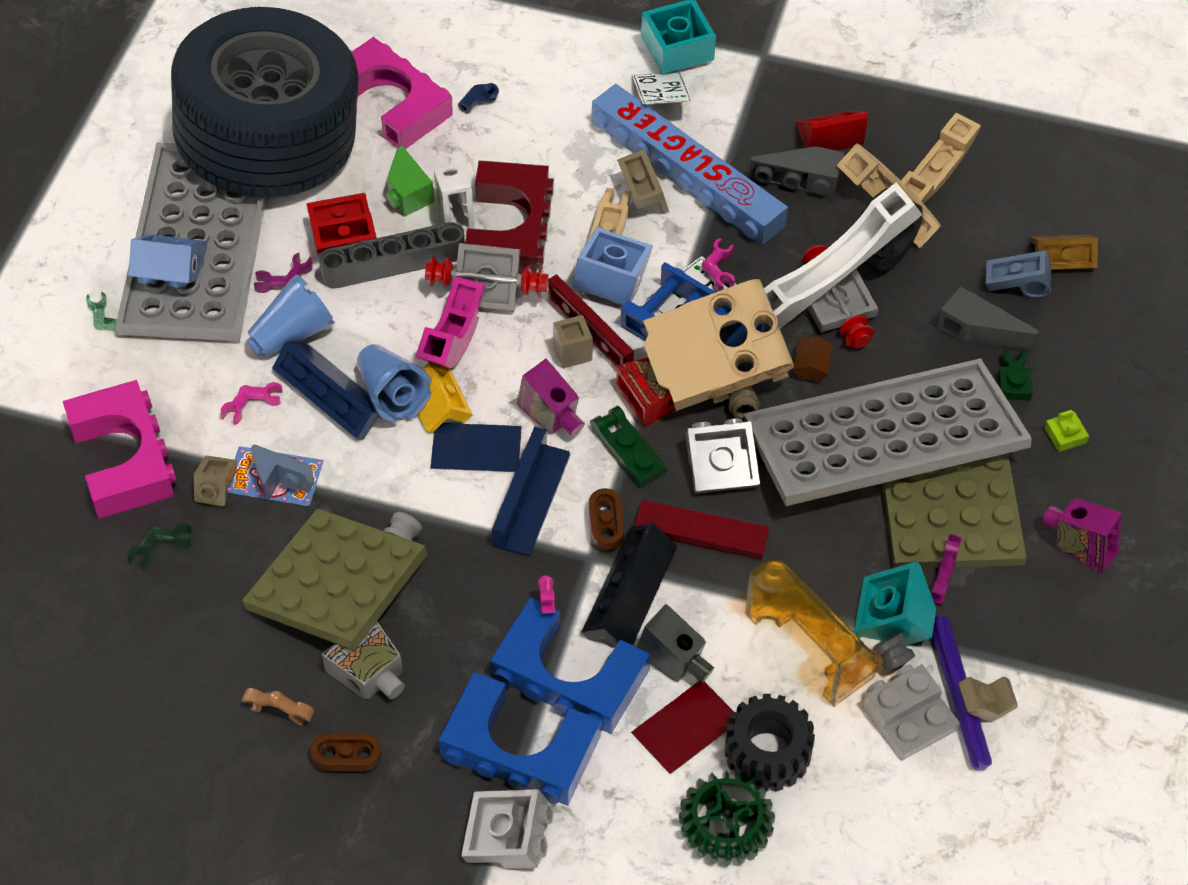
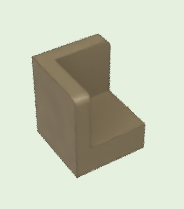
(572, 341)

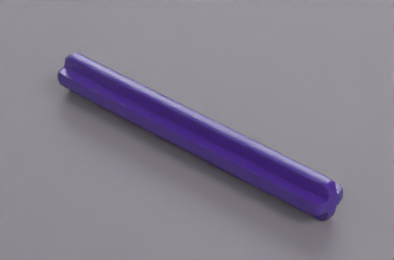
(954, 673)

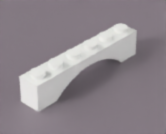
(875, 228)

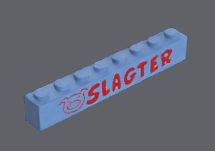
(690, 164)

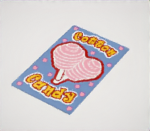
(247, 482)

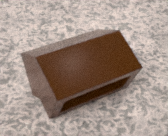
(812, 359)

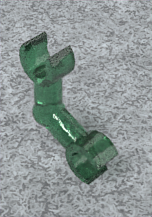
(100, 321)
(159, 534)

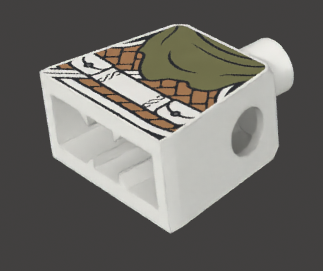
(454, 186)

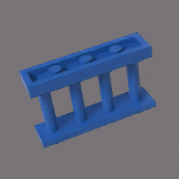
(675, 281)

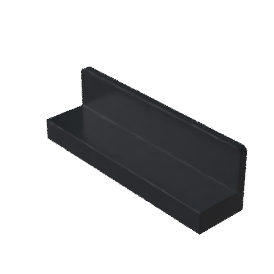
(630, 585)

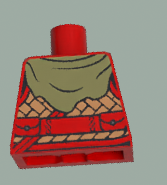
(642, 391)

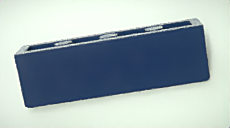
(327, 387)
(529, 495)

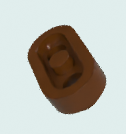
(606, 521)
(347, 751)

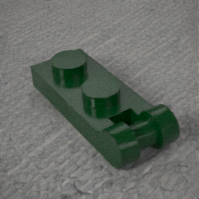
(628, 447)

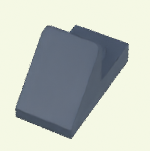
(277, 468)

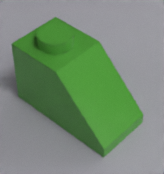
(408, 184)

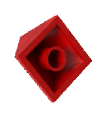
(834, 131)

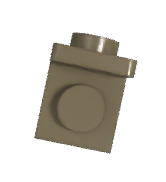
(212, 480)
(988, 700)

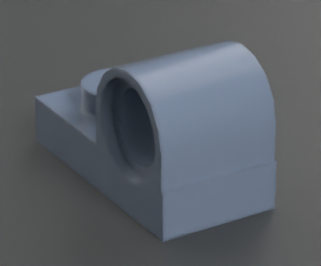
(1027, 271)

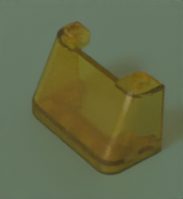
(783, 595)

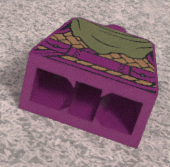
(549, 399)
(1087, 532)

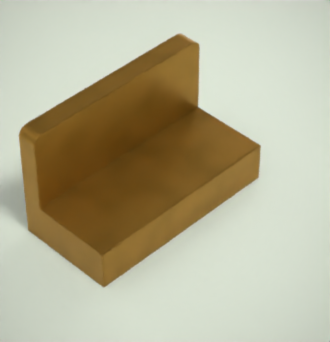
(1069, 250)

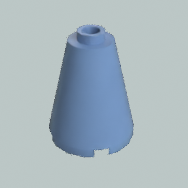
(289, 318)
(393, 383)

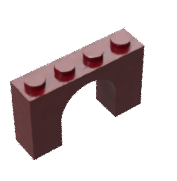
(525, 188)

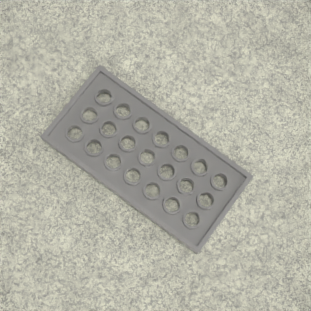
(235, 276)
(915, 458)

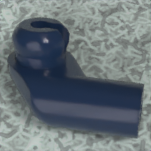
(477, 95)

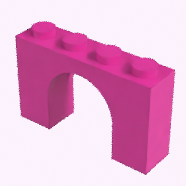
(422, 109)
(145, 475)

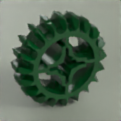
(748, 806)

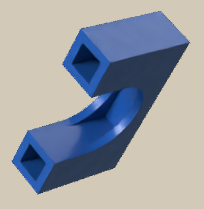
(602, 696)
(552, 771)

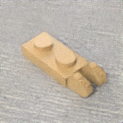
(612, 216)

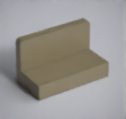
(642, 180)

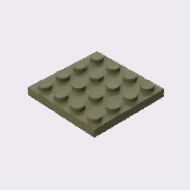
(962, 500)
(335, 578)

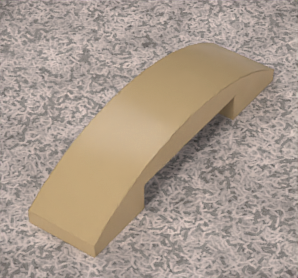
(942, 158)
(875, 177)

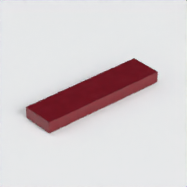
(603, 335)
(705, 529)

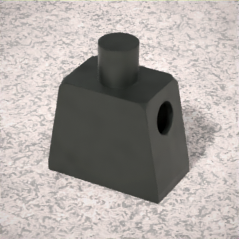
(674, 646)

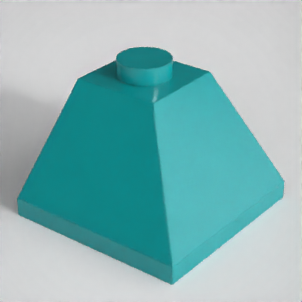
(896, 603)

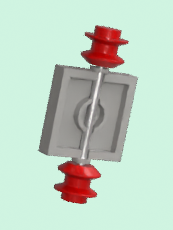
(495, 269)
(844, 306)

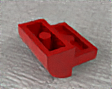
(340, 221)

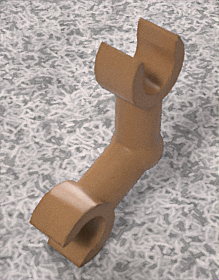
(297, 711)

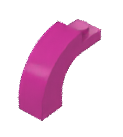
(456, 327)

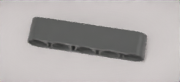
(390, 255)

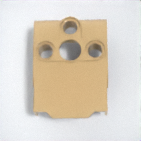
(696, 363)

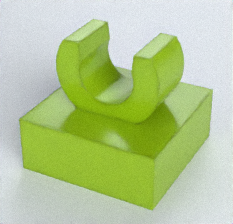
(1066, 431)

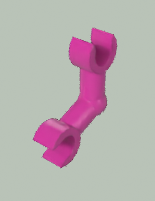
(710, 266)
(247, 392)
(546, 594)

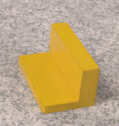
(445, 399)

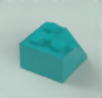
(678, 36)

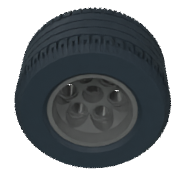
(264, 102)

